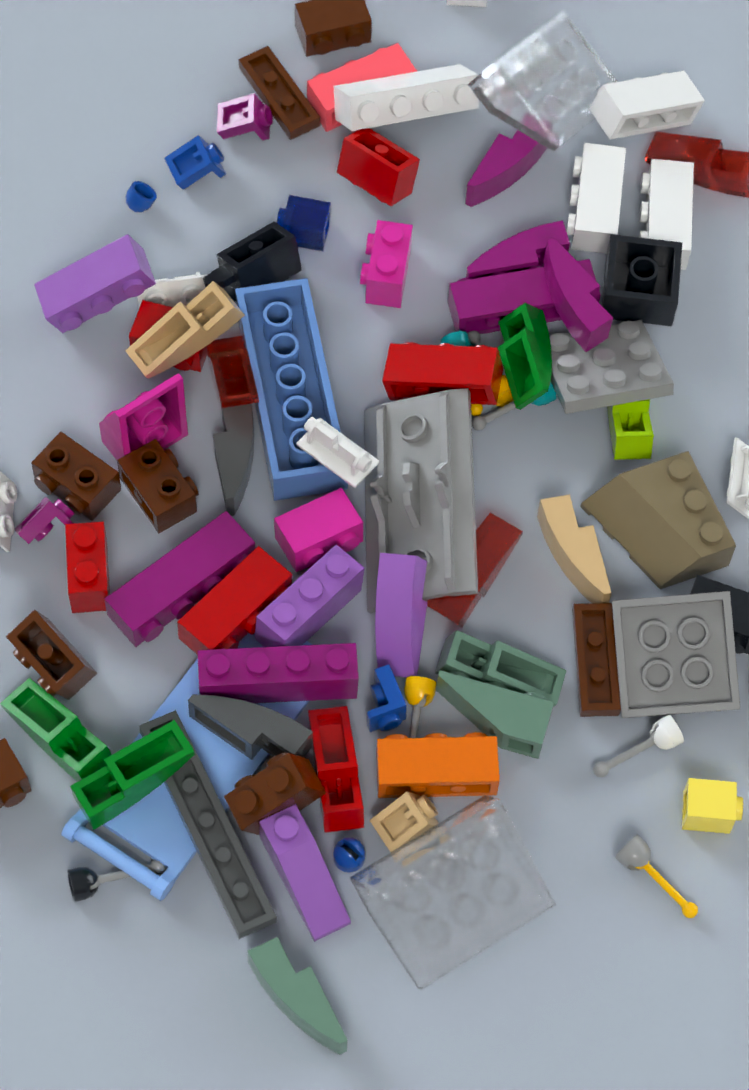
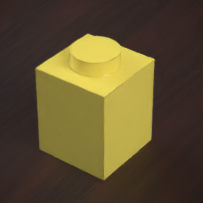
(711, 805)

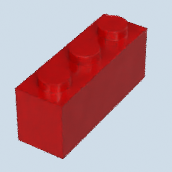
(428, 369)
(232, 605)

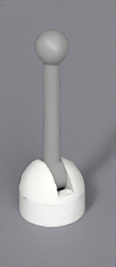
(663, 734)

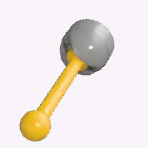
(636, 856)

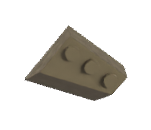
(664, 520)

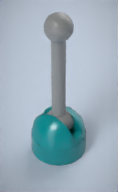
(480, 422)

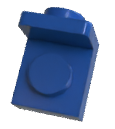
(195, 161)
(389, 702)

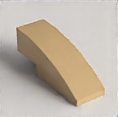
(185, 331)
(574, 548)

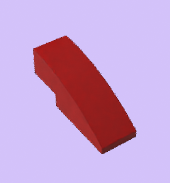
(336, 769)

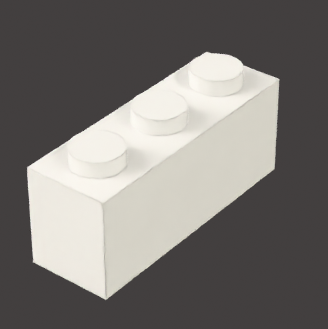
(646, 104)
(596, 197)
(668, 204)

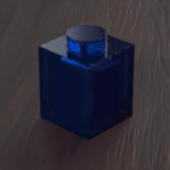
(307, 221)

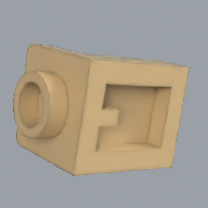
(404, 819)

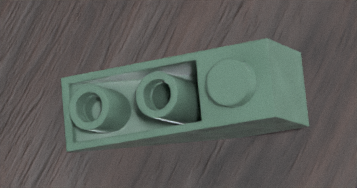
(513, 717)

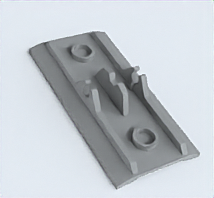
(423, 490)

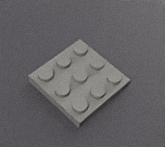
(611, 373)
(676, 654)

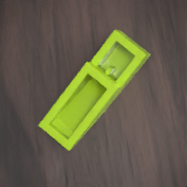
(631, 430)

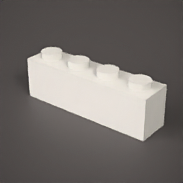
(404, 97)

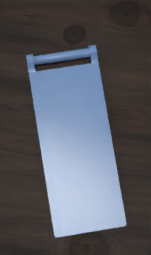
(154, 821)

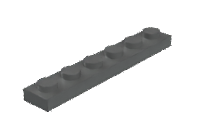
(216, 841)

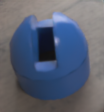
(140, 196)
(344, 860)

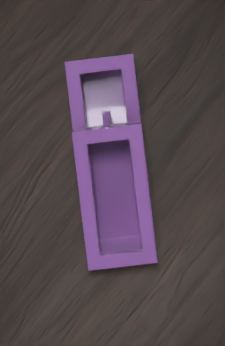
(400, 612)

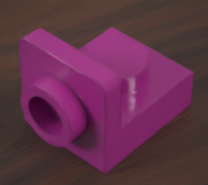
(244, 116)
(38, 521)

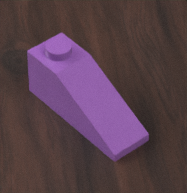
(303, 872)

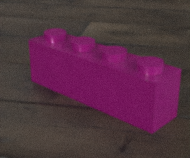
(486, 300)
(178, 579)
(280, 673)

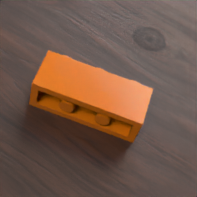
(437, 765)

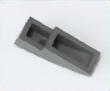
(235, 454)
(250, 726)

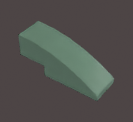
(501, 664)
(297, 995)

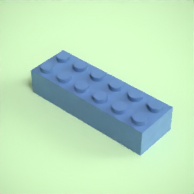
(289, 381)

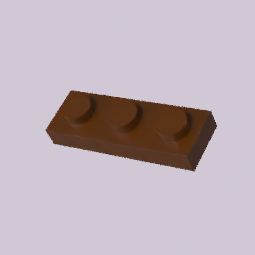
(279, 92)
(596, 659)

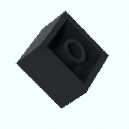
(642, 279)

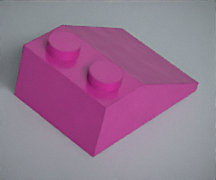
(151, 416)

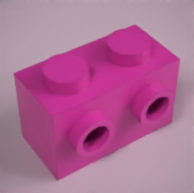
(388, 263)
(316, 527)

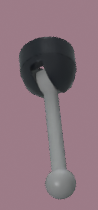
(85, 882)

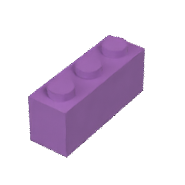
(95, 284)
(310, 600)

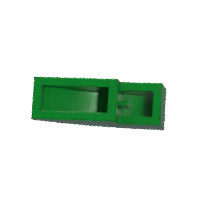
(526, 354)
(56, 730)
(132, 774)

